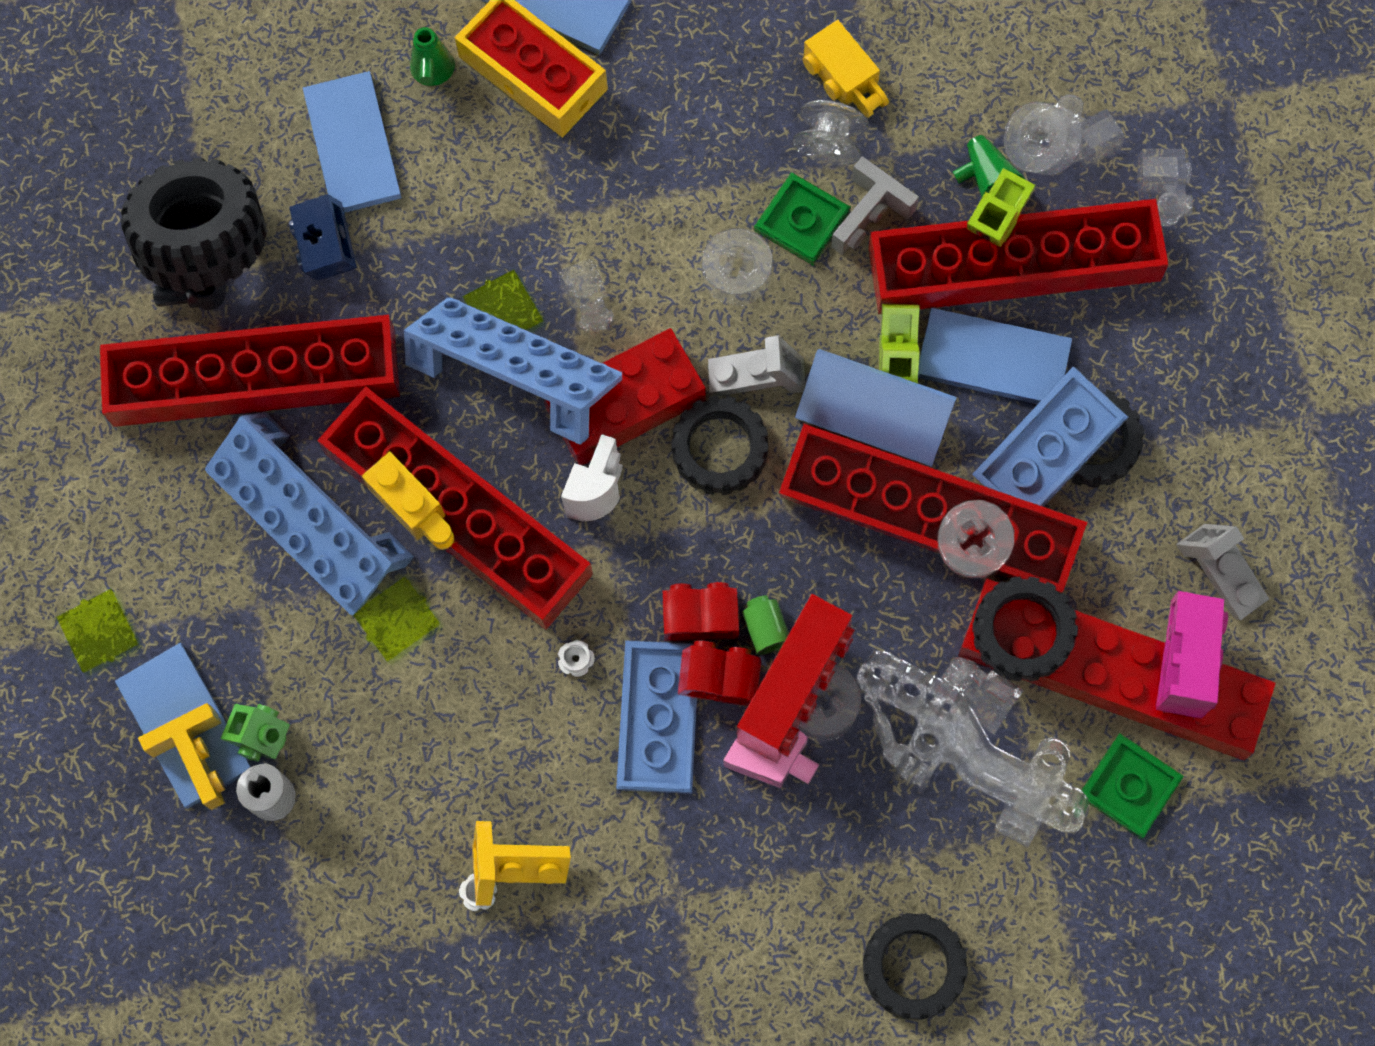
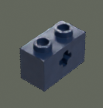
(334, 250)

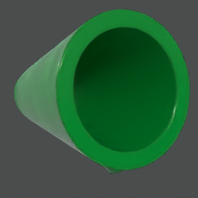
(430, 59)
(985, 164)

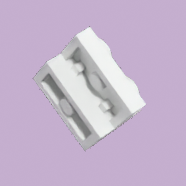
(594, 490)

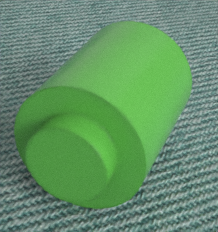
(765, 624)

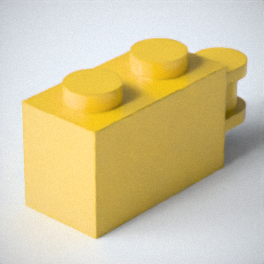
(844, 68)
(408, 501)

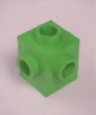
(255, 731)

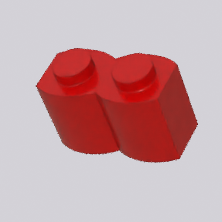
(700, 612)
(719, 674)

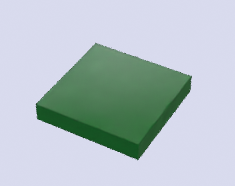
(802, 218)
(1131, 786)

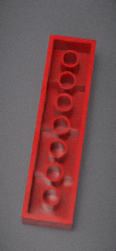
(1040, 257)
(248, 370)
(913, 499)
(488, 529)
(1123, 673)

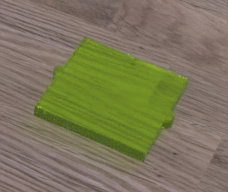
(505, 300)
(396, 619)
(97, 630)

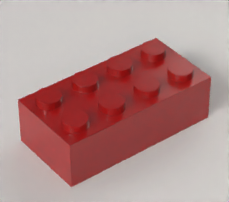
(653, 389)
(794, 678)

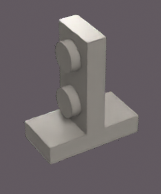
(881, 190)
(758, 369)
(1225, 567)

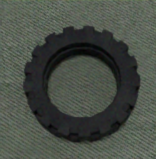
(723, 409)
(1132, 446)
(1039, 593)
(941, 935)

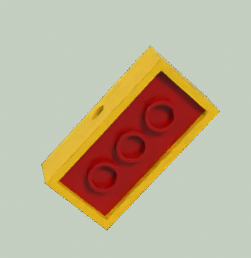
(532, 64)

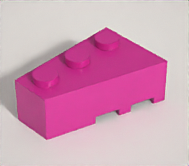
(1192, 655)

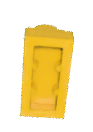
(193, 751)
(513, 863)

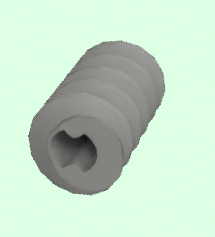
(266, 792)

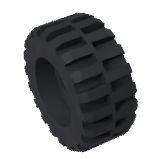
(200, 254)

